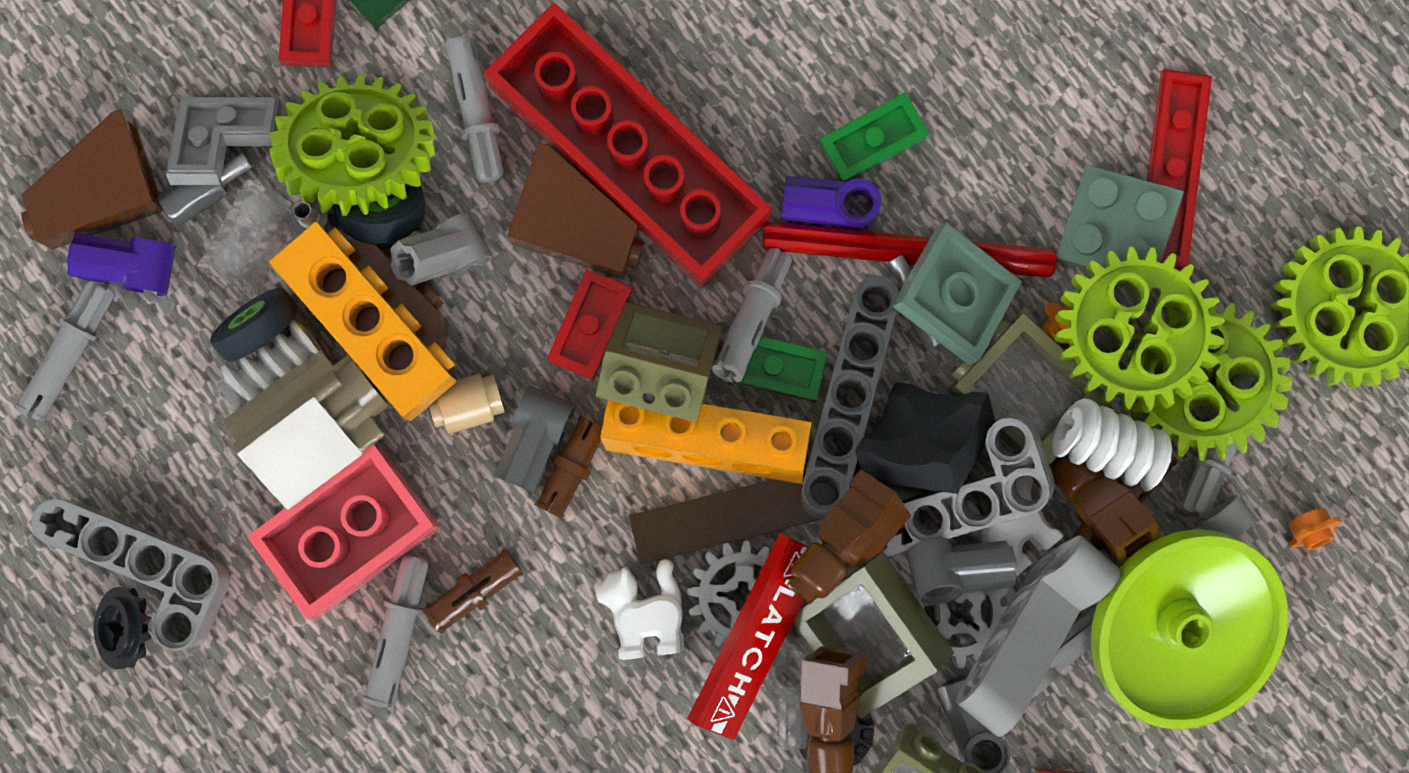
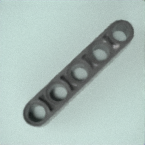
(853, 373)

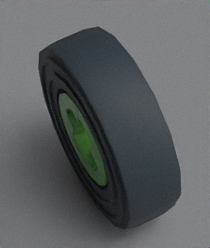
(385, 224)
(254, 324)

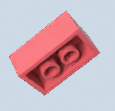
(344, 533)

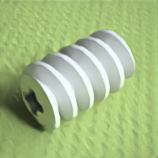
(269, 366)
(1112, 444)

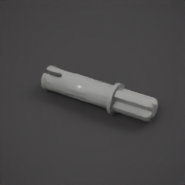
(475, 108)
(749, 323)
(66, 349)
(1211, 472)
(396, 633)

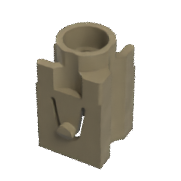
(307, 426)

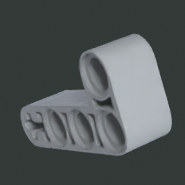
(999, 486)
(130, 560)
(1033, 632)

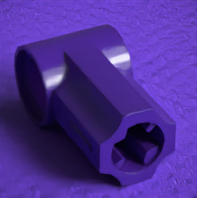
(823, 202)
(133, 264)

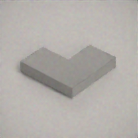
(210, 125)

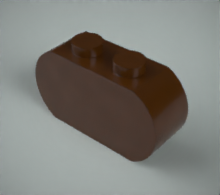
(419, 301)

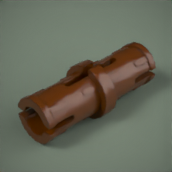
(570, 467)
(444, 613)

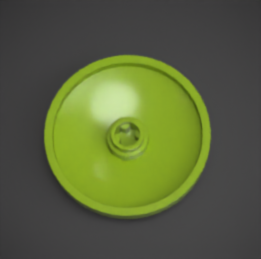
(1189, 629)

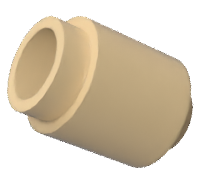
(467, 404)

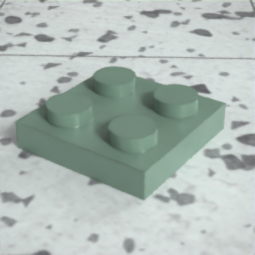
(1117, 214)
(957, 293)

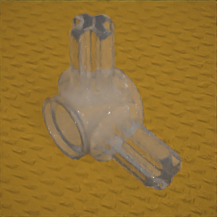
(791, 725)

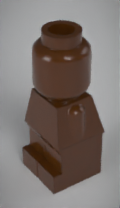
(1106, 508)
(850, 535)
(830, 707)

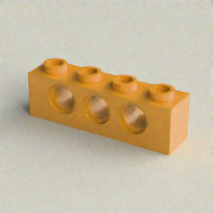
(304, 267)
(719, 440)

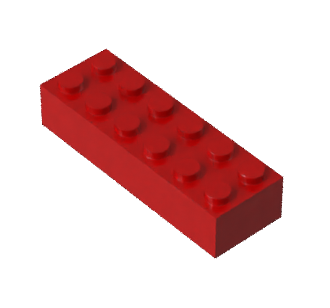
(627, 145)

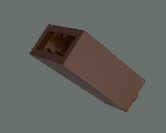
(93, 186)
(572, 219)

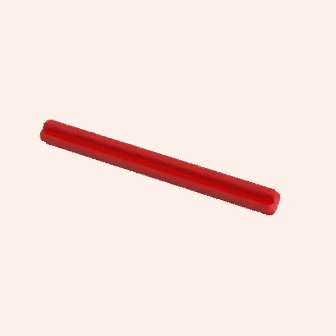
(888, 246)

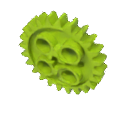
(352, 145)
(1313, 292)
(1180, 349)
(1242, 353)

